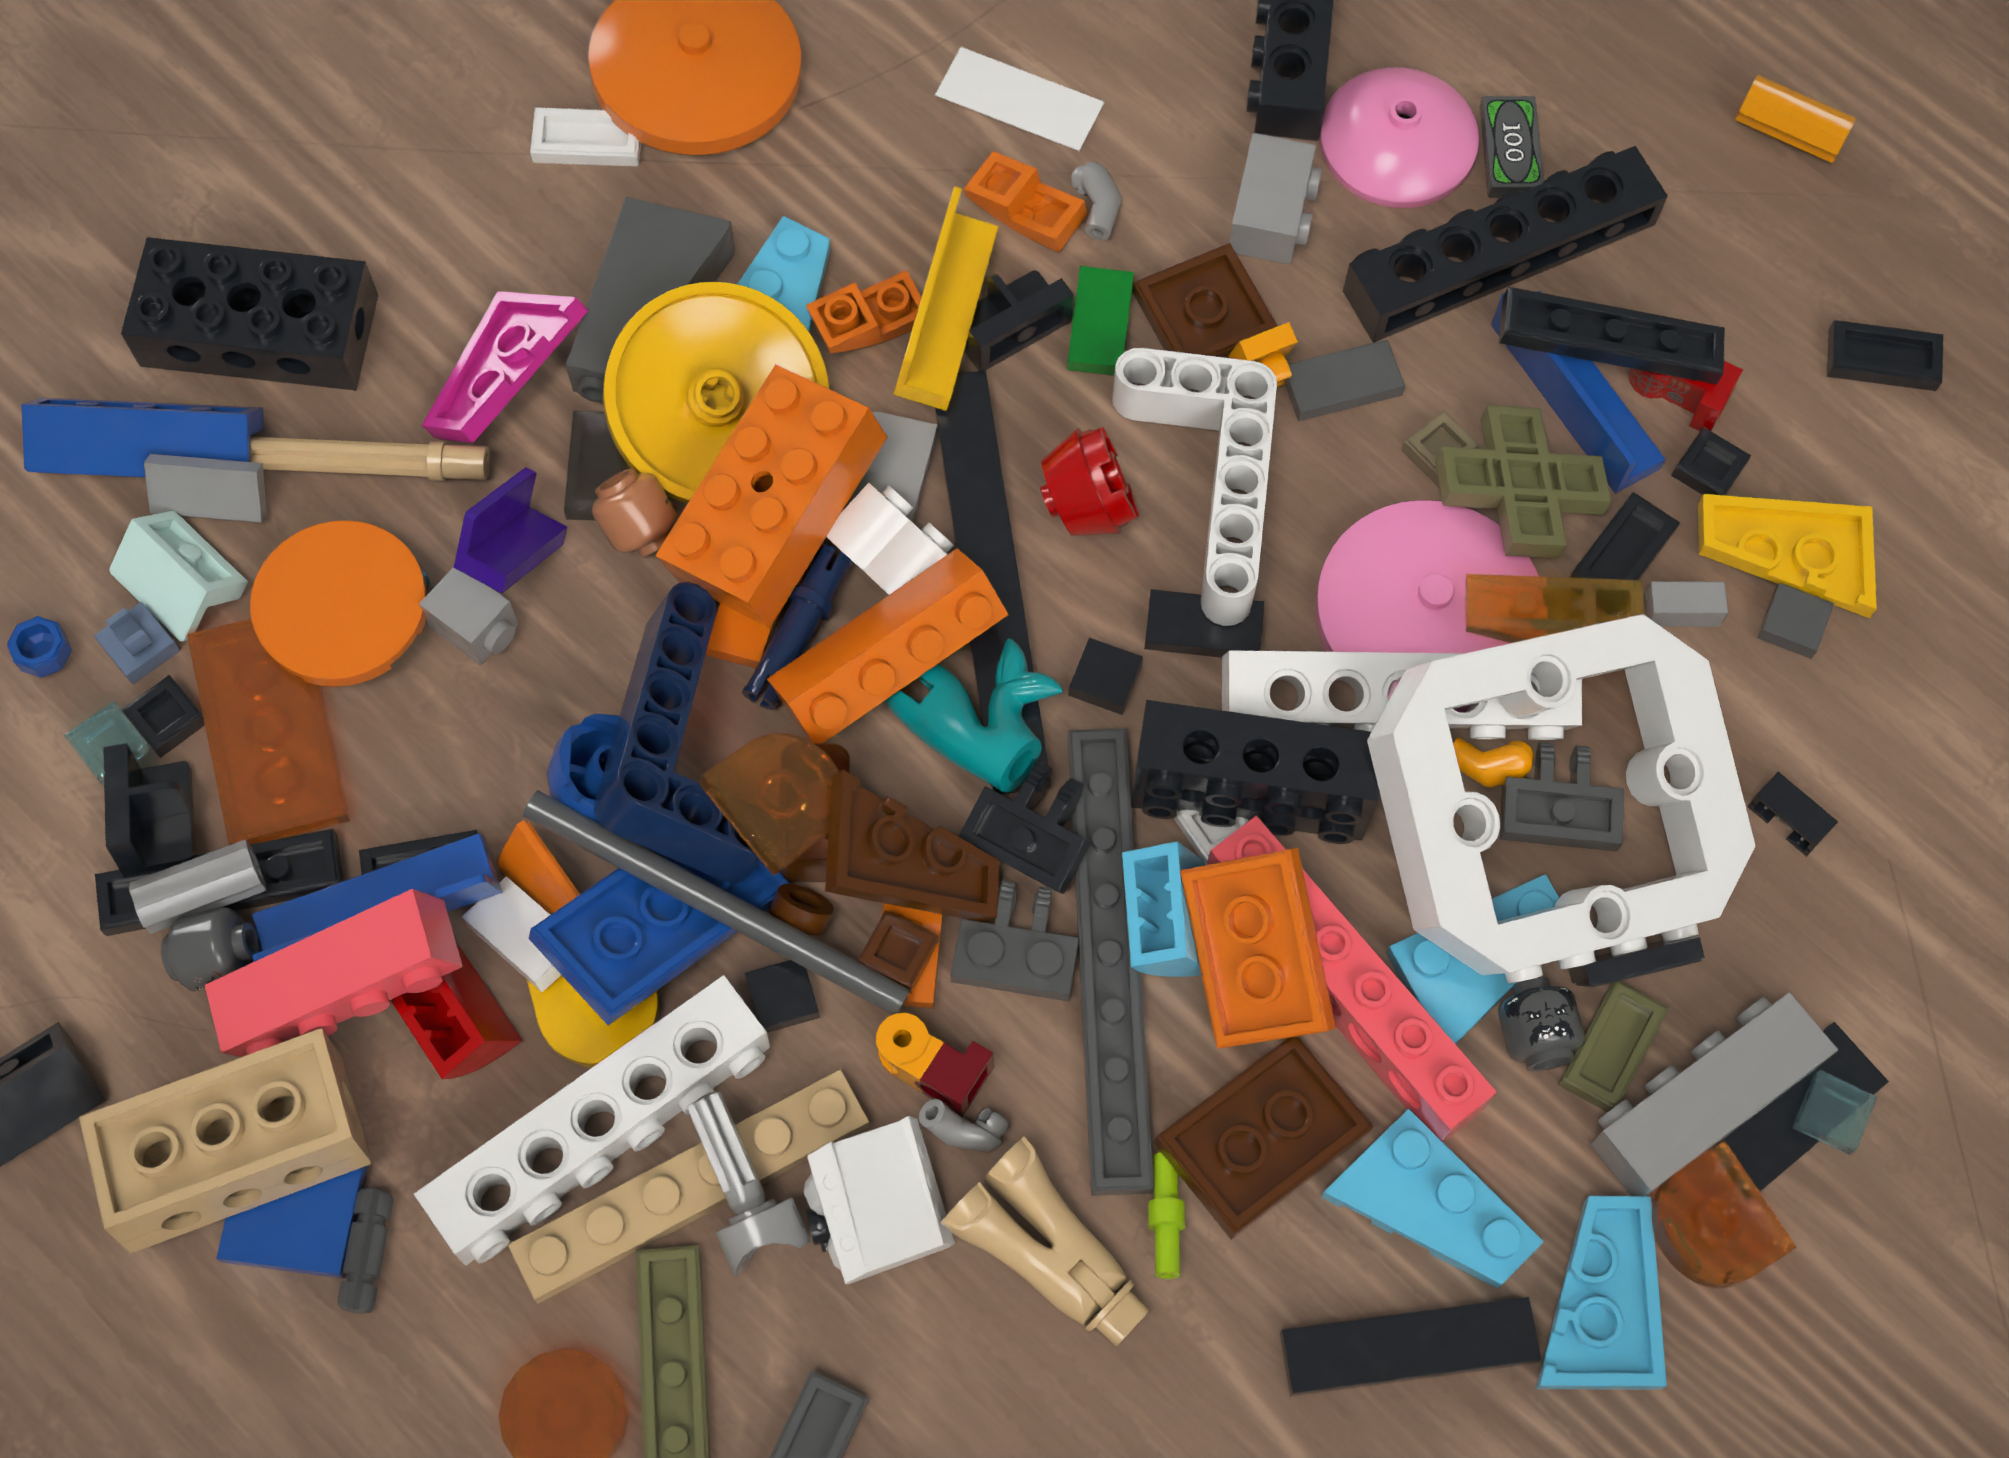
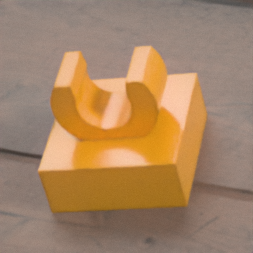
(1269, 349)

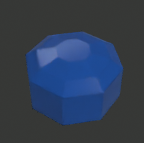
(39, 647)

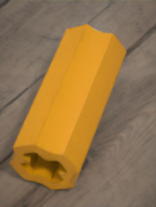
(1795, 119)

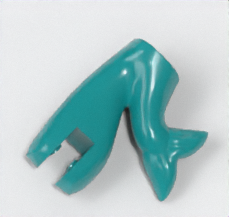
(949, 725)

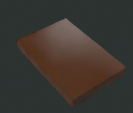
(1262, 1135)

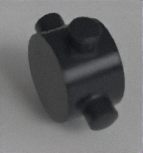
(819, 1229)

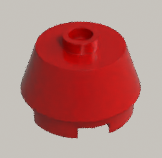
(1087, 485)

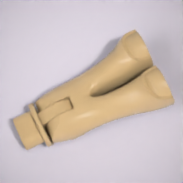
(1072, 1274)

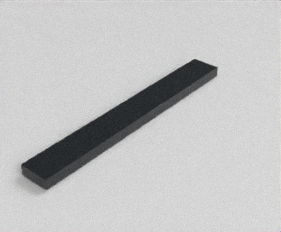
(984, 530)

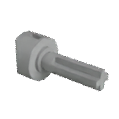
(755, 1220)

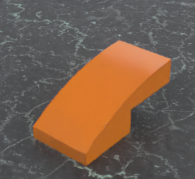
(1023, 203)

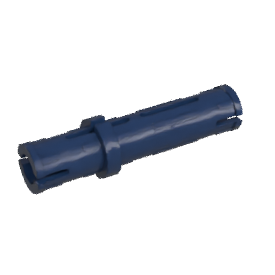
(808, 606)

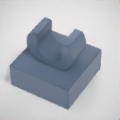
(136, 642)

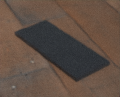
(1769, 1142)

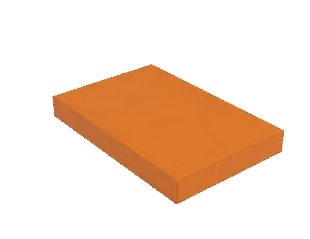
(1257, 949)

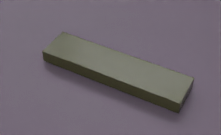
(672, 1353)

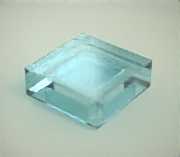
(101, 730)
(1835, 1112)

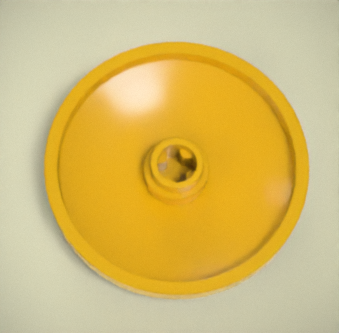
(691, 372)

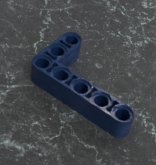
(638, 788)

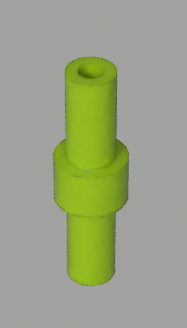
(1166, 1218)

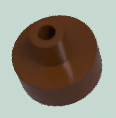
(802, 909)

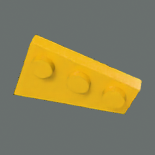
(1795, 543)

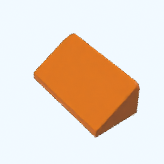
(535, 869)

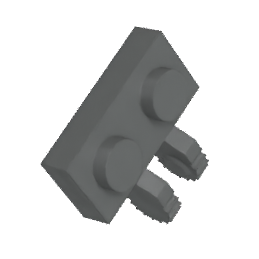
(1560, 811)
(1016, 957)

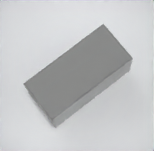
(1686, 603)

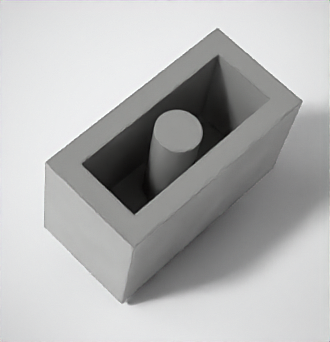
(1272, 199)

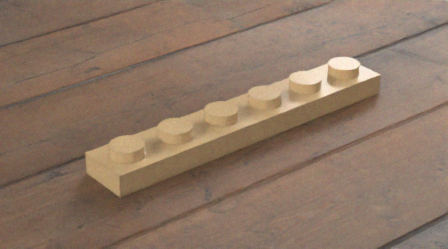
(682, 1189)

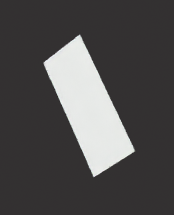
(1019, 98)

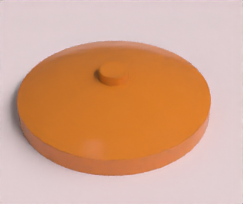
(695, 71)

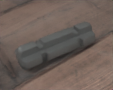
(365, 1251)

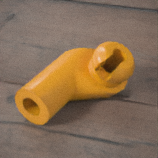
(1495, 765)

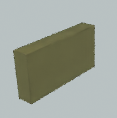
(1613, 1046)

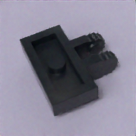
(1026, 839)

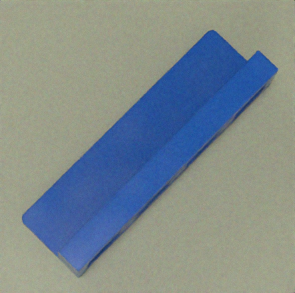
(1590, 412)
(120, 435)
(455, 872)

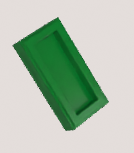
(1099, 320)

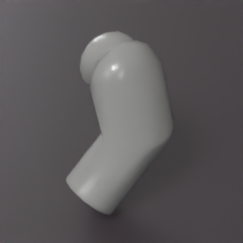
(1098, 184)
(960, 1133)

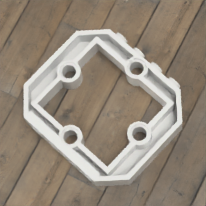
(1678, 729)

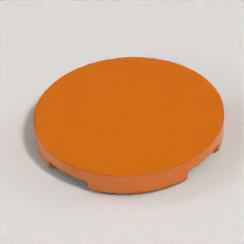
(338, 603)

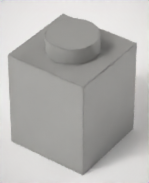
(470, 616)

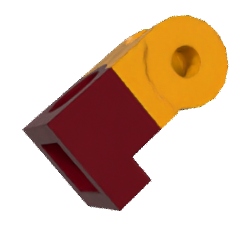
(930, 1064)

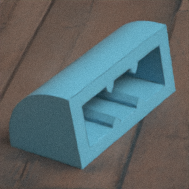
(1158, 911)

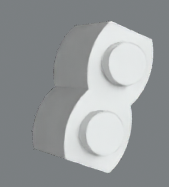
(884, 541)

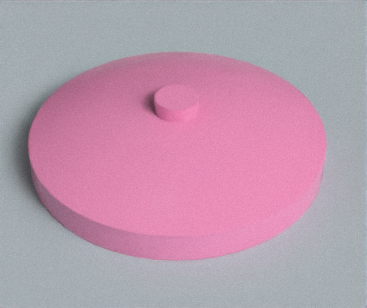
(1402, 577)

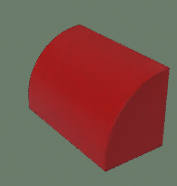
(458, 1022)

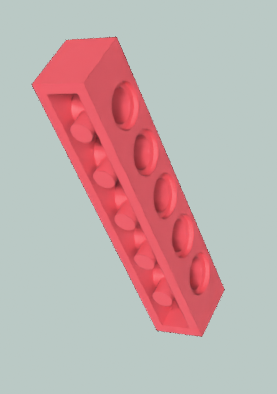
(1379, 1011)

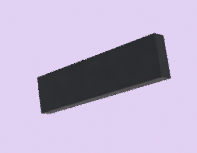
(1612, 335)
(288, 864)
(1410, 1346)

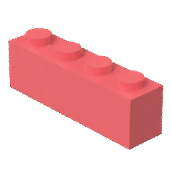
(335, 974)

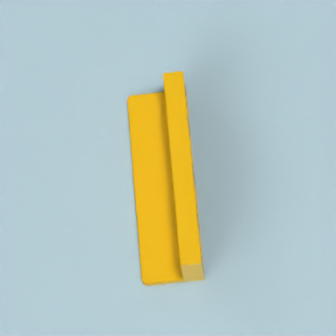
(946, 308)

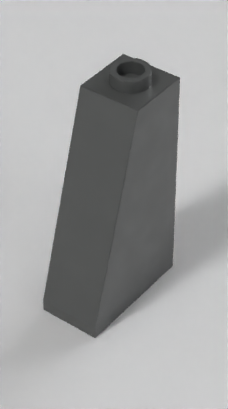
(646, 257)

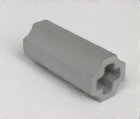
(197, 886)

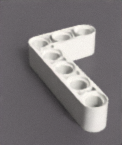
(1238, 419)

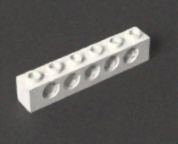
(1250, 674)
(559, 1122)

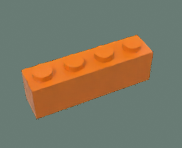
(888, 646)

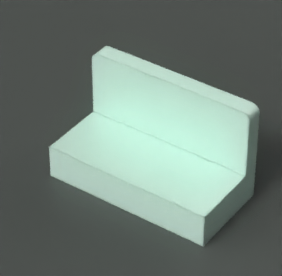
(174, 571)

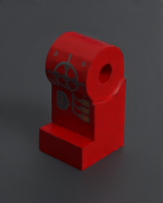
(1698, 397)

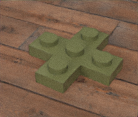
(1523, 481)

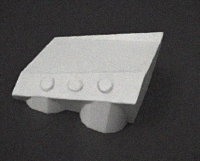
(878, 1200)

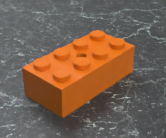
(773, 494)

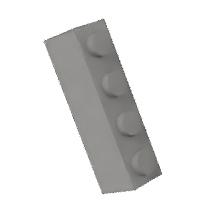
(1712, 1096)

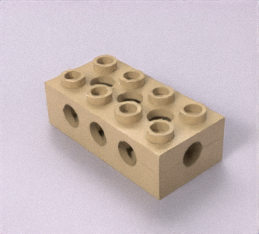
(224, 1141)

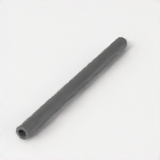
(716, 903)

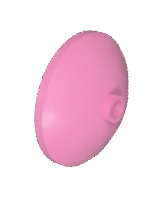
(1398, 158)

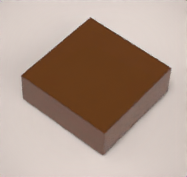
(899, 949)

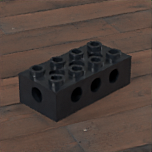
(250, 313)
(1259, 758)

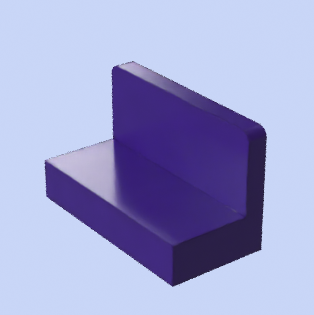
(505, 536)

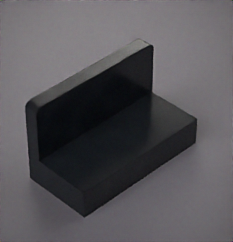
(42, 1091)

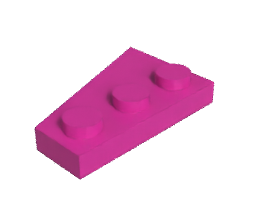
(499, 359)

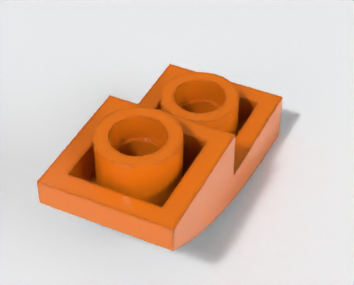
(867, 317)

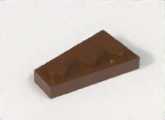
(900, 861)

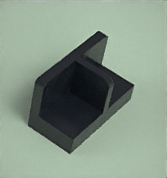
(1016, 317)
(147, 813)

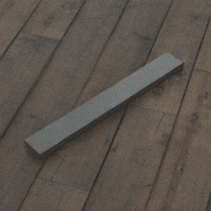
(1109, 986)

